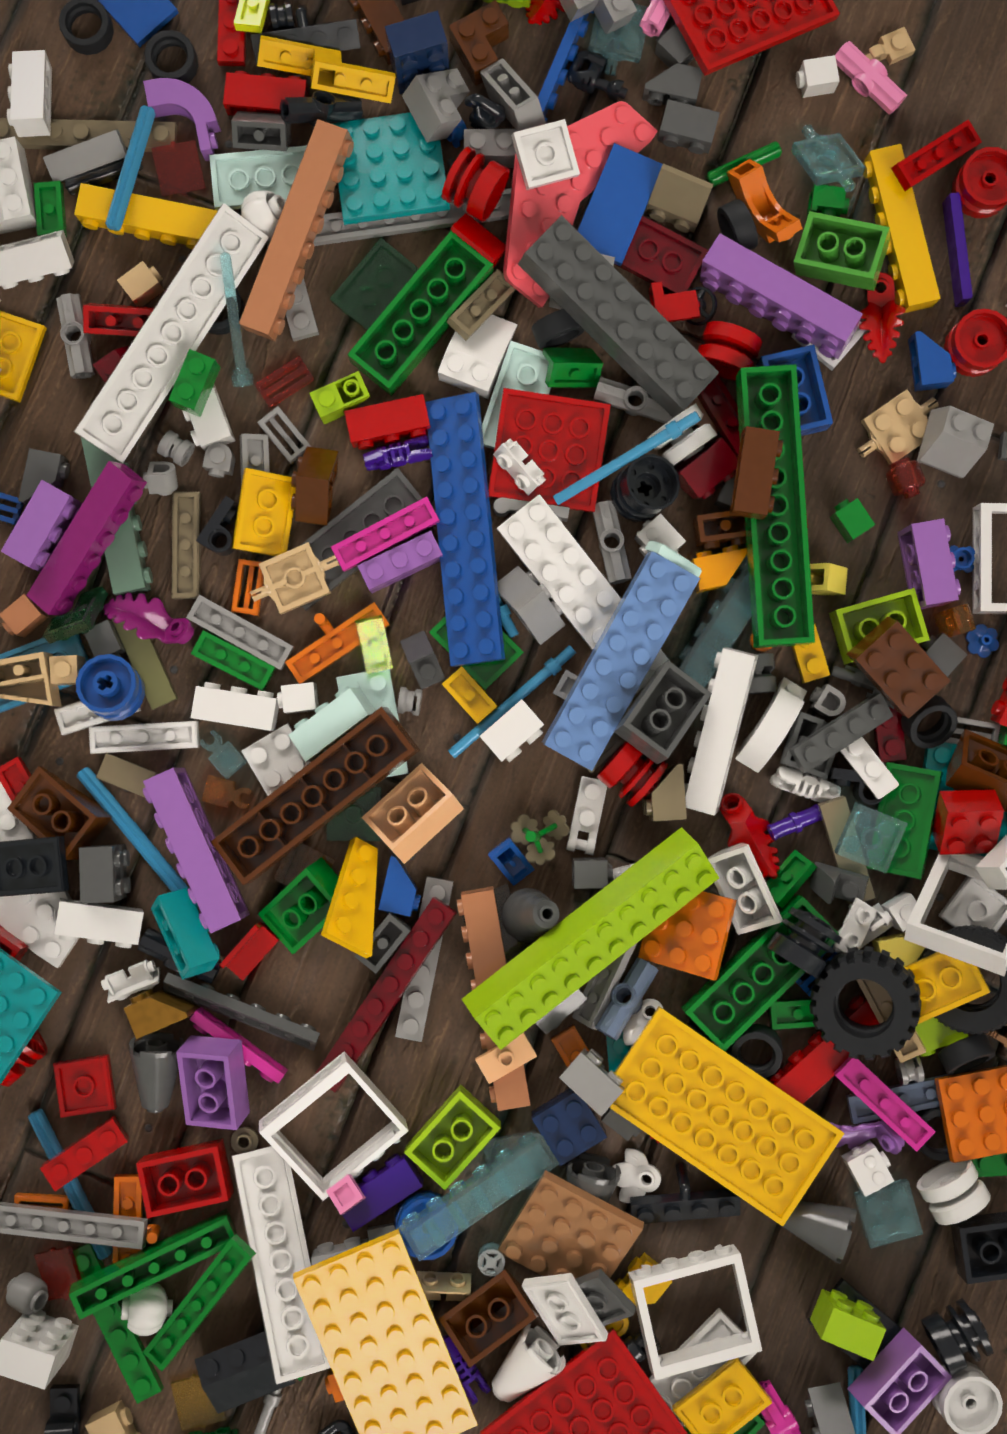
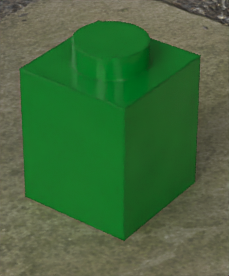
(851, 519)

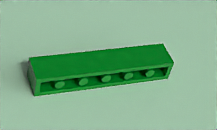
(151, 1264)

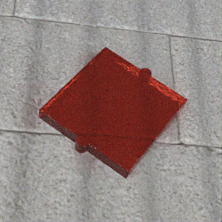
(178, 168)
(58, 1271)

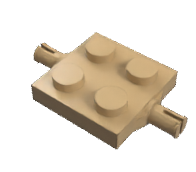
(896, 427)
(294, 578)

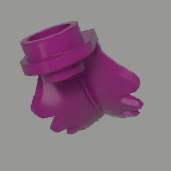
(148, 618)

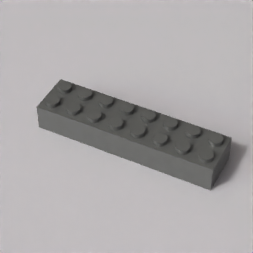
(617, 317)

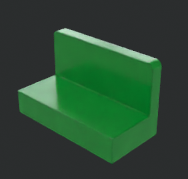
(572, 367)

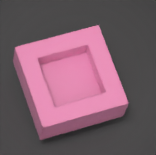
(345, 1194)

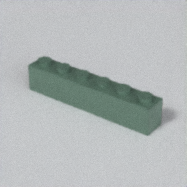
(127, 551)

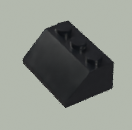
(238, 1373)

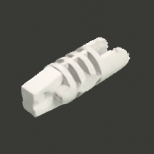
(804, 784)

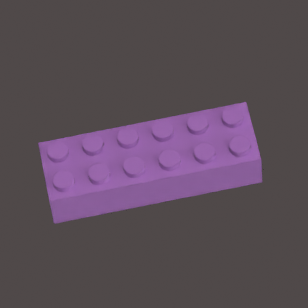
(779, 297)
(190, 839)

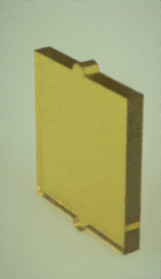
(193, 1404)

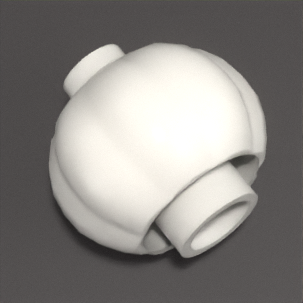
(263, 213)
(146, 1310)

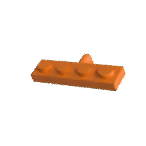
(331, 646)
(129, 1202)

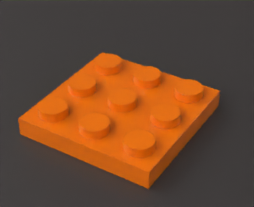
(693, 936)
(974, 1112)

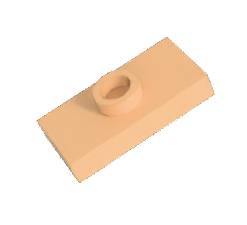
(499, 1062)

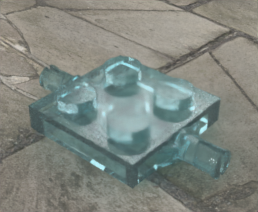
(620, 44)
(827, 158)

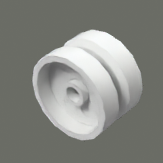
(688, 443)
(953, 1191)
(969, 1402)

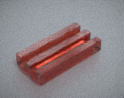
(279, 373)

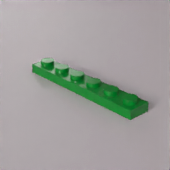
(199, 1302)
(124, 1344)

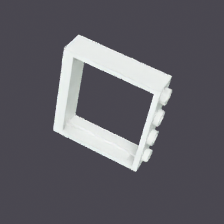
(982, 563)
(944, 942)
(306, 1095)
(708, 1352)

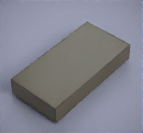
(124, 774)

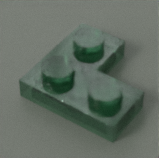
(80, 619)

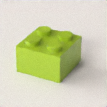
(848, 1324)

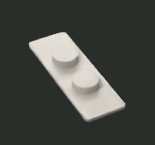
(870, 768)

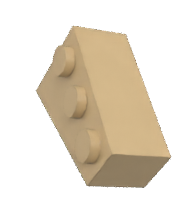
(28, 679)

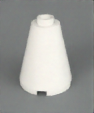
(528, 1364)

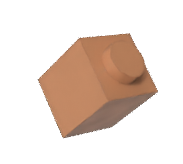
(22, 617)

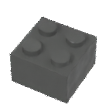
(104, 873)

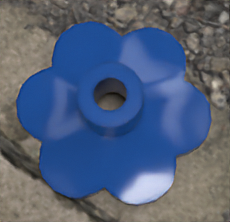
(976, 641)

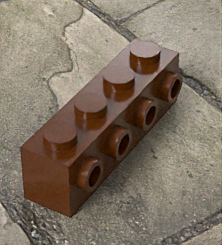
(720, 528)

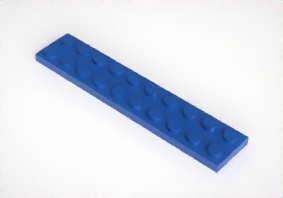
(465, 530)

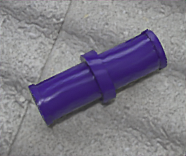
(794, 822)

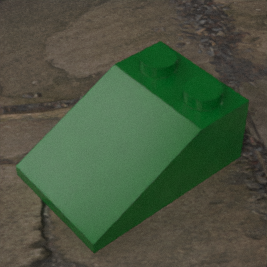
(301, 906)

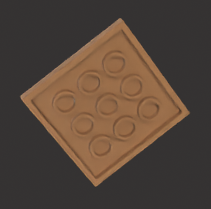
(569, 1231)

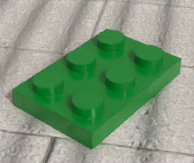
(486, 672)

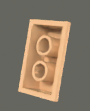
(413, 813)

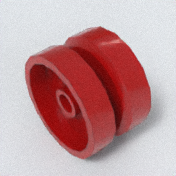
(983, 183)
(978, 342)
(729, 348)

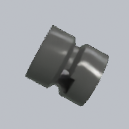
(762, 679)

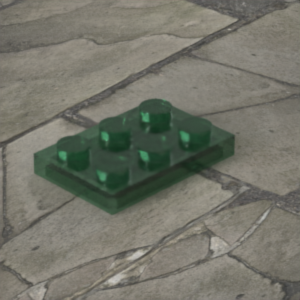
(373, 284)

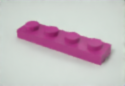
(385, 534)
(269, 1067)
(884, 1102)

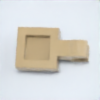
(892, 47)

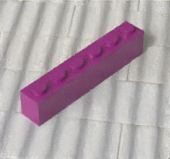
(86, 538)

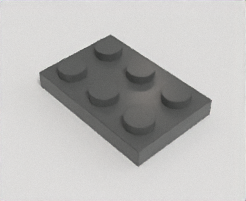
(605, 1297)

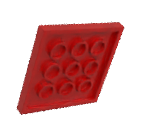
(561, 438)

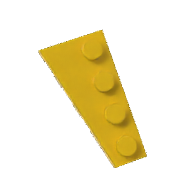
(353, 902)

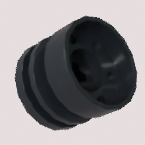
(654, 479)
(804, 942)
(957, 1336)

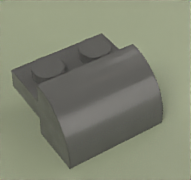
(802, 728)

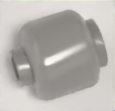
(27, 1293)

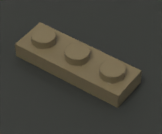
(481, 305)

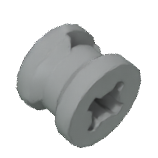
(407, 700)
(909, 1070)
(488, 1264)

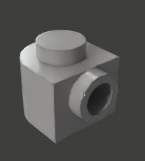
(219, 460)
(161, 478)
(827, 701)

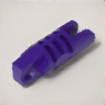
(398, 454)
(465, 1373)

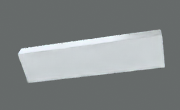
(144, 737)

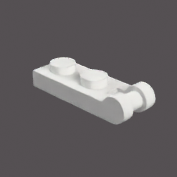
(587, 814)

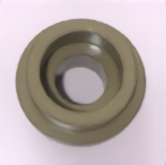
(246, 1132)

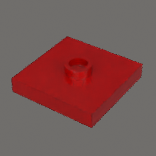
(84, 1085)

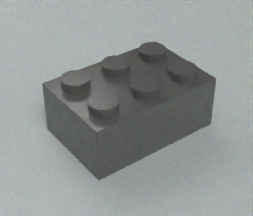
(662, 712)

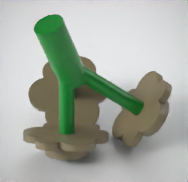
(525, 832)

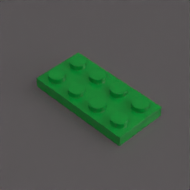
(916, 804)

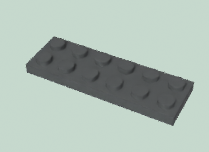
(379, 502)

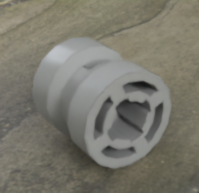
(175, 448)

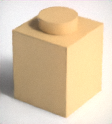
(141, 284)
(65, 669)

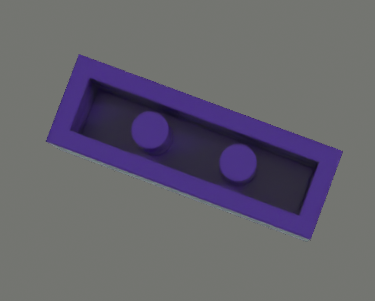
(384, 1189)

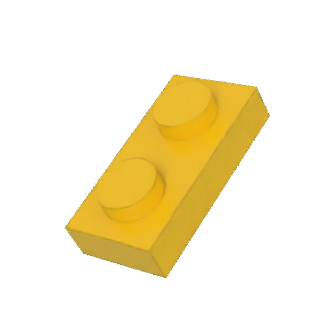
(811, 660)
(469, 695)

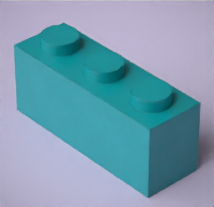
(184, 933)

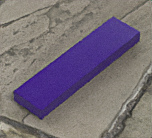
(957, 249)

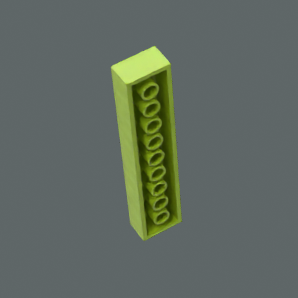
(590, 938)

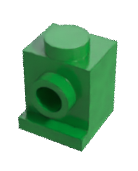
(828, 200)

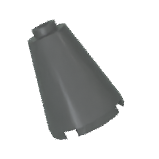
(528, 915)
(155, 1068)
(593, 1175)
(823, 1227)

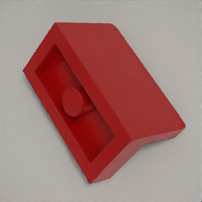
(479, 238)
(250, 950)

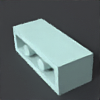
(331, 722)

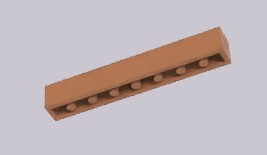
(297, 230)
(486, 958)

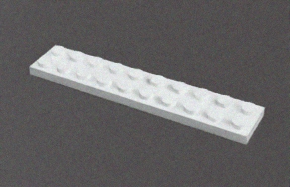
(172, 329)

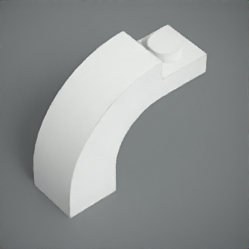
(772, 726)

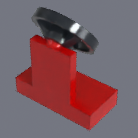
(682, 305)

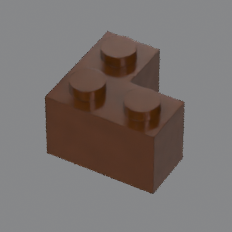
(475, 37)
(314, 485)

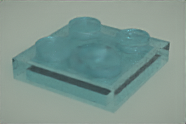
(870, 837)
(889, 1214)

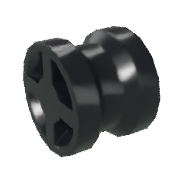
(282, 15)

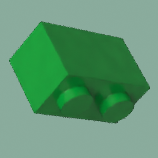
(194, 383)

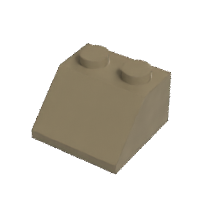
(678, 199)
(668, 797)

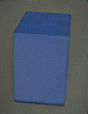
(510, 861)

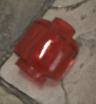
(905, 478)

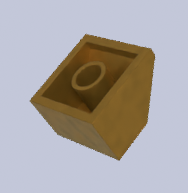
(156, 1010)

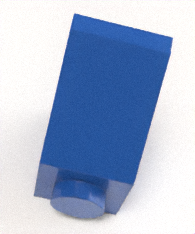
(930, 363)
(399, 890)

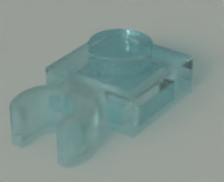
(224, 757)

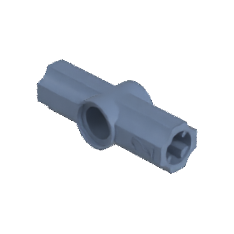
(618, 1013)

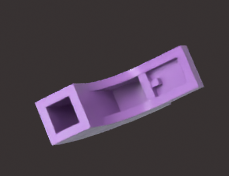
(179, 98)

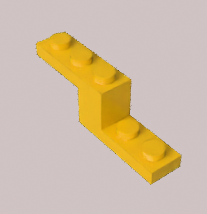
(326, 69)

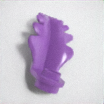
(858, 1134)

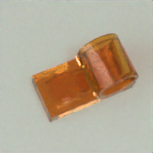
(955, 620)

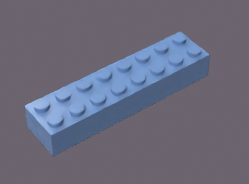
(620, 660)

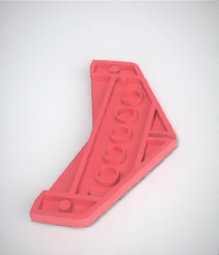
(538, 208)

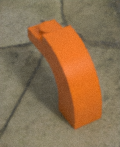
(769, 217)

